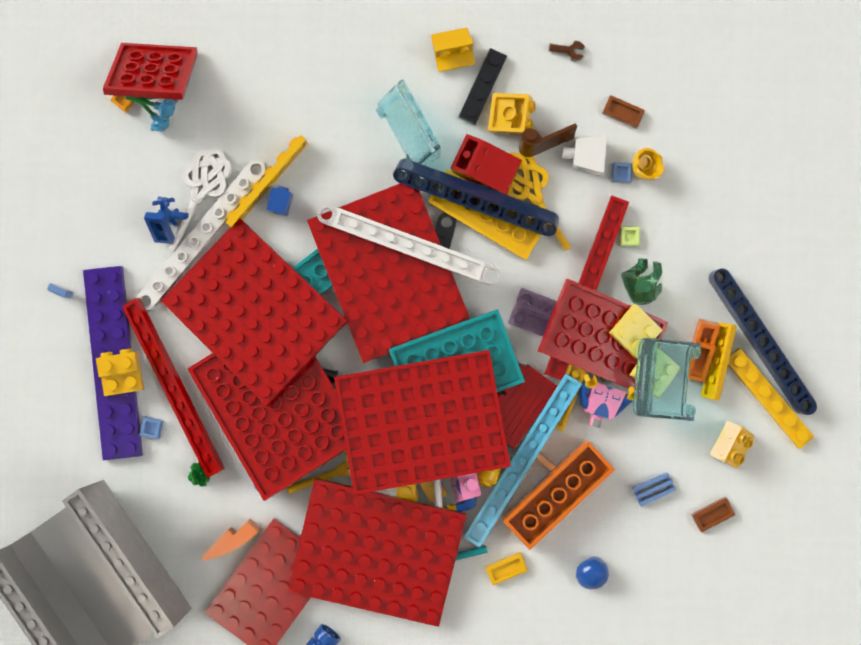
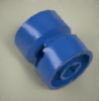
(324, 636)

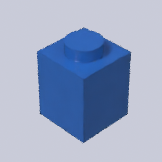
(279, 201)

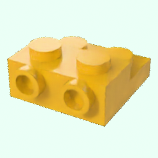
(511, 113)
(120, 372)

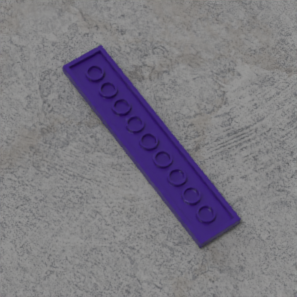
(111, 333)

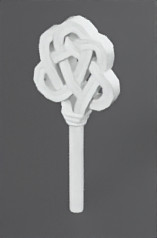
(206, 177)

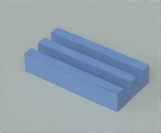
(658, 495)

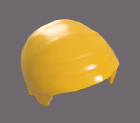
(647, 164)

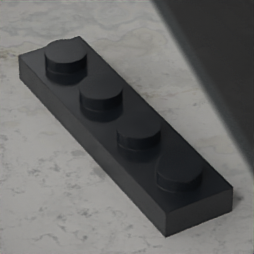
(482, 86)

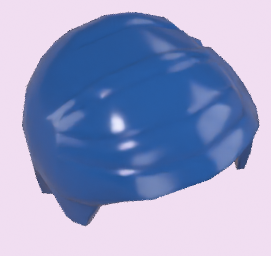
(592, 573)

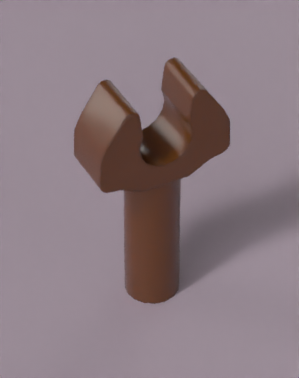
(568, 50)

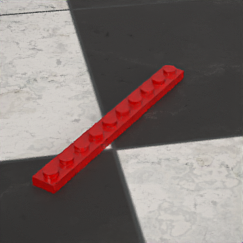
(596, 262)
(173, 387)

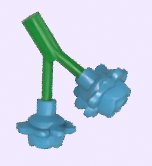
(166, 109)

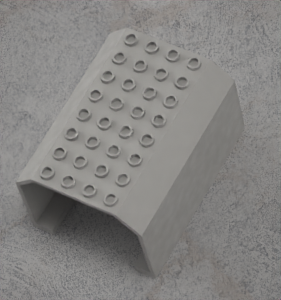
(88, 577)

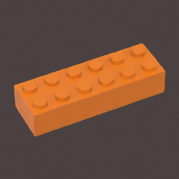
(557, 494)

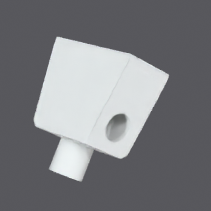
(587, 154)

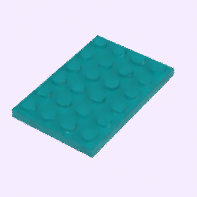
(470, 336)

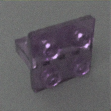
(532, 312)

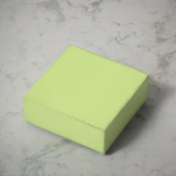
(629, 236)

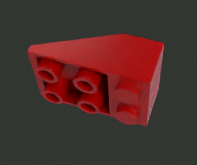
(485, 164)

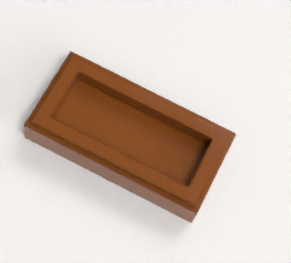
(623, 111)
(713, 514)

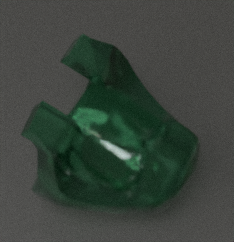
(642, 289)

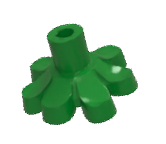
(197, 475)

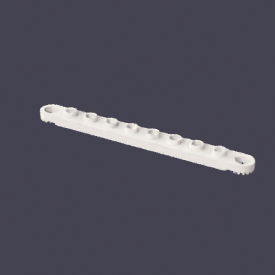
(200, 235)
(408, 244)

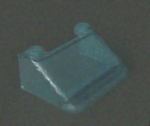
(409, 125)
(663, 379)

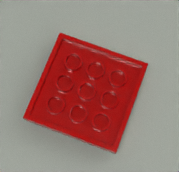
(151, 71)

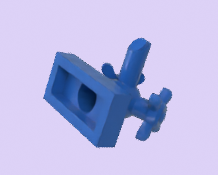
(159, 222)

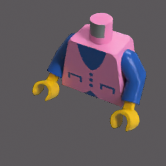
(603, 400)
(465, 491)

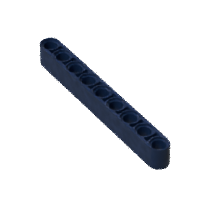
(483, 204)
(770, 344)

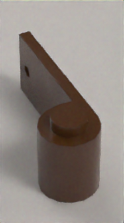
(533, 144)

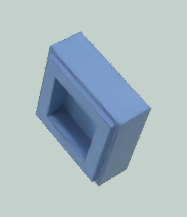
(621, 172)
(61, 291)
(151, 427)

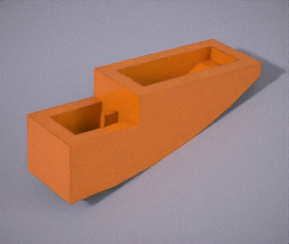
(706, 334)
(232, 540)

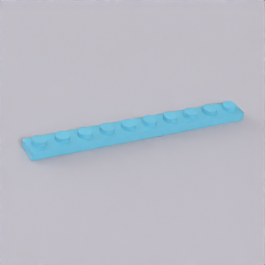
(522, 460)

